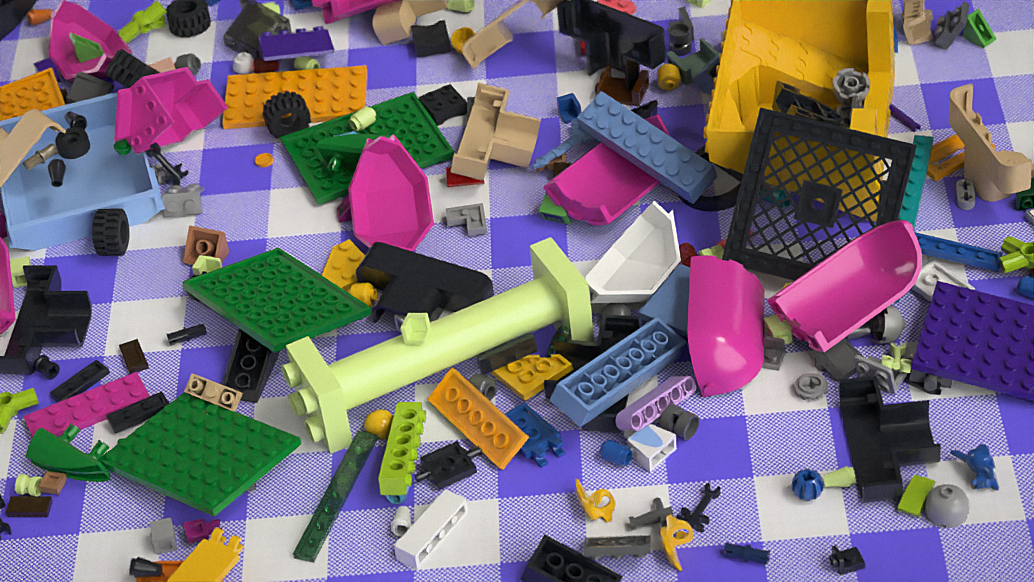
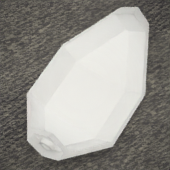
(637, 260)

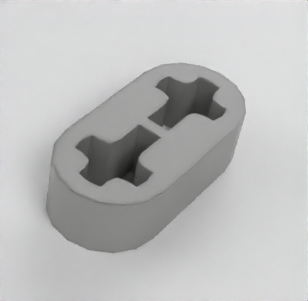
(968, 194)

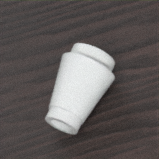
(401, 521)

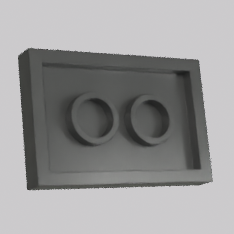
(617, 546)

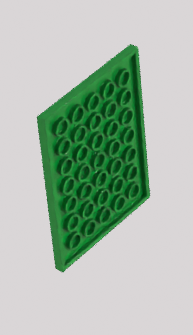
(398, 116)
(276, 299)
(200, 453)

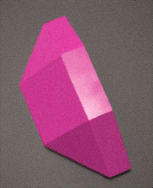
(77, 20)
(389, 196)

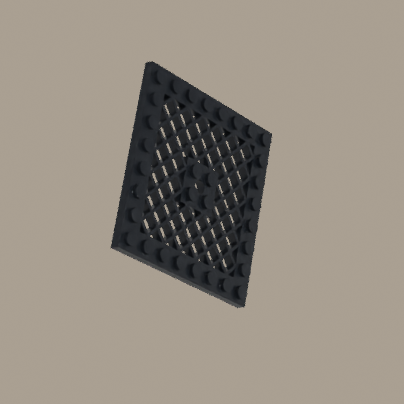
(772, 121)

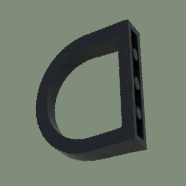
(718, 202)

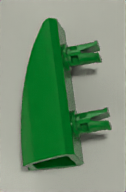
(343, 149)
(58, 456)

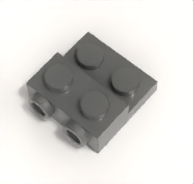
(951, 25)

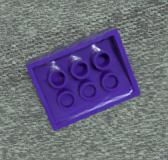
(294, 44)

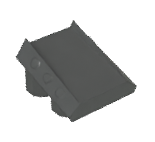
(87, 87)
(837, 360)

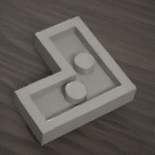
(471, 215)

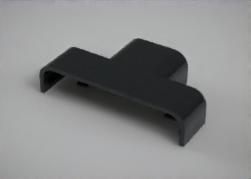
(612, 37)
(420, 282)
(45, 320)
(579, 353)
(884, 437)

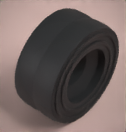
(72, 143)

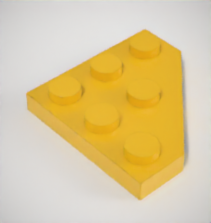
(343, 264)
(528, 374)

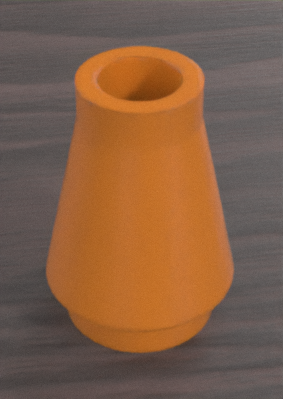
(38, 16)

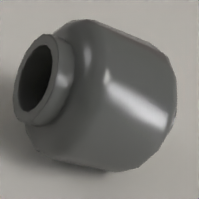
(190, 61)
(484, 384)

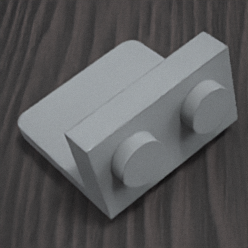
(182, 200)
(888, 378)

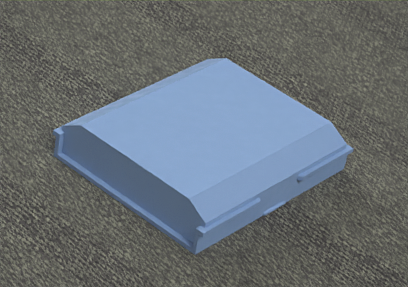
(101, 179)

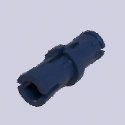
(746, 553)

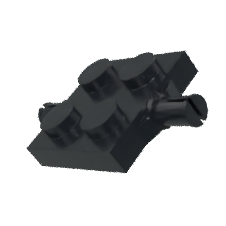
(448, 464)

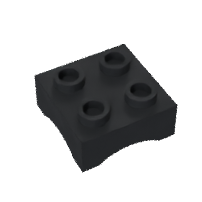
(431, 39)
(444, 104)

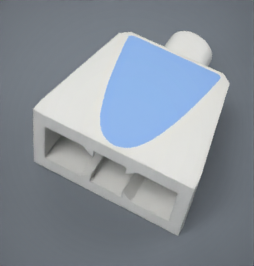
(650, 445)

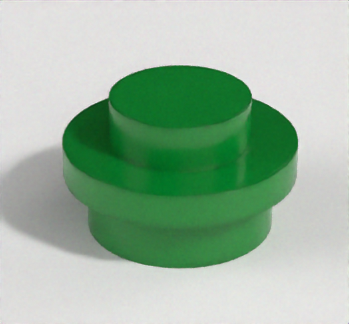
(122, 147)

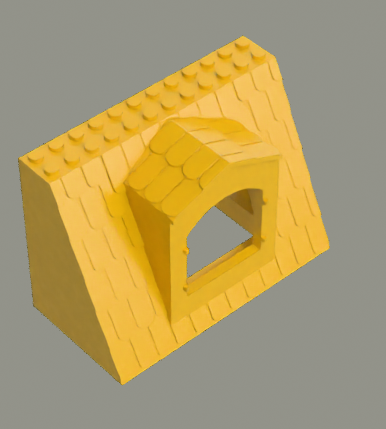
(806, 48)

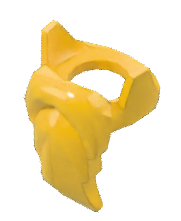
(587, 503)
(669, 542)

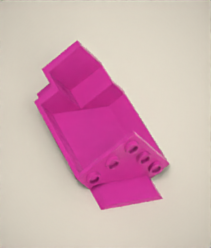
(165, 109)

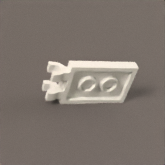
(931, 274)

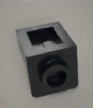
(846, 560)

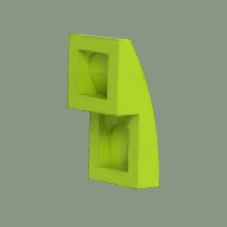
(915, 495)

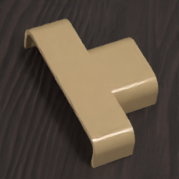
(395, 19)
(497, 34)
(494, 135)
(21, 139)
(982, 165)

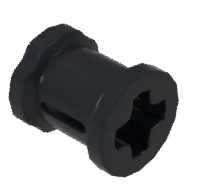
(49, 368)

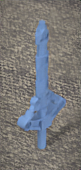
(578, 136)

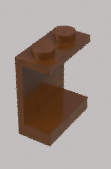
(617, 90)

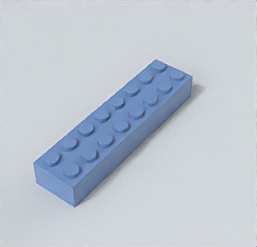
(647, 147)
(618, 371)

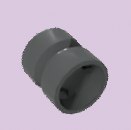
(680, 38)
(679, 421)

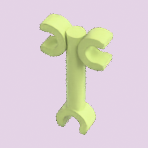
(896, 362)

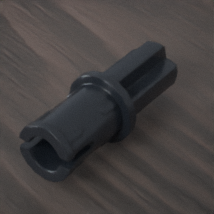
(186, 334)

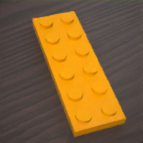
(477, 418)

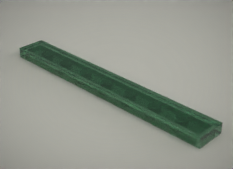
(335, 497)

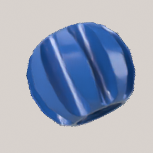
(807, 484)

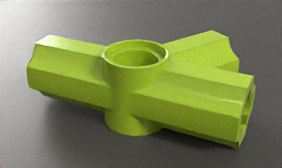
(144, 21)
(1019, 254)
(12, 403)

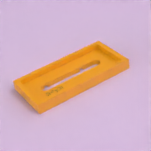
(943, 150)

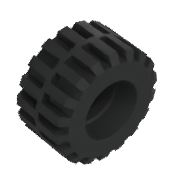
(188, 17)
(285, 104)
(110, 232)

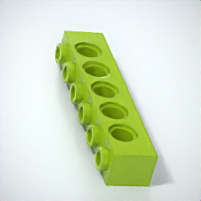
(402, 448)

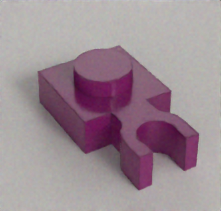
(198, 530)

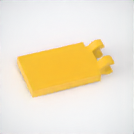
(209, 560)

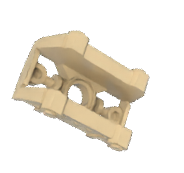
(916, 21)

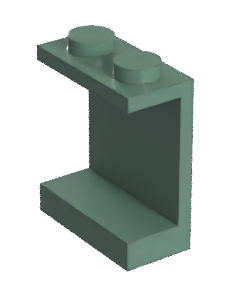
(693, 63)

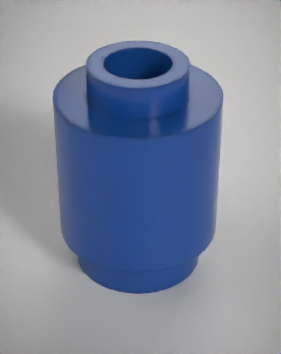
(1026, 287)
(616, 453)

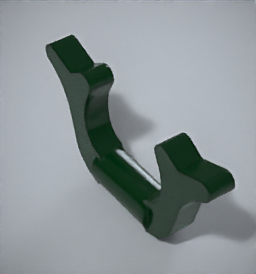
(560, 334)

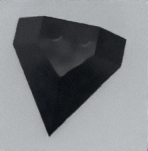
(790, 101)

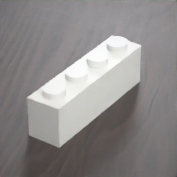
(431, 529)

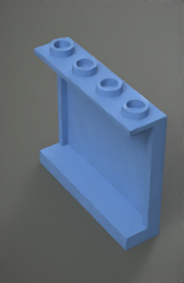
(670, 302)

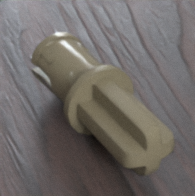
(40, 156)

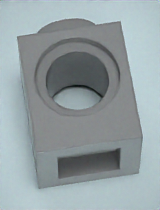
(163, 536)

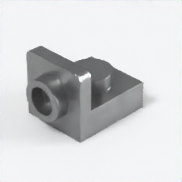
(773, 353)

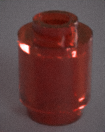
(262, 66)
(686, 252)

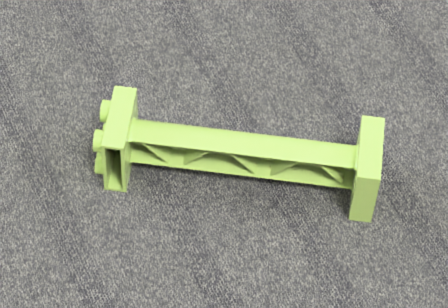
(326, 391)

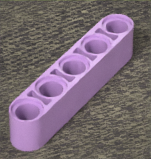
(654, 403)

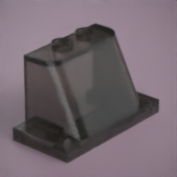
(251, 23)

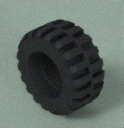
(128, 69)

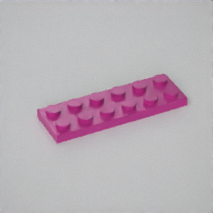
(89, 406)

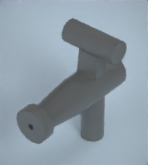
(657, 516)

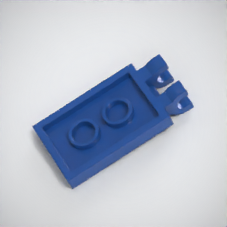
(541, 434)

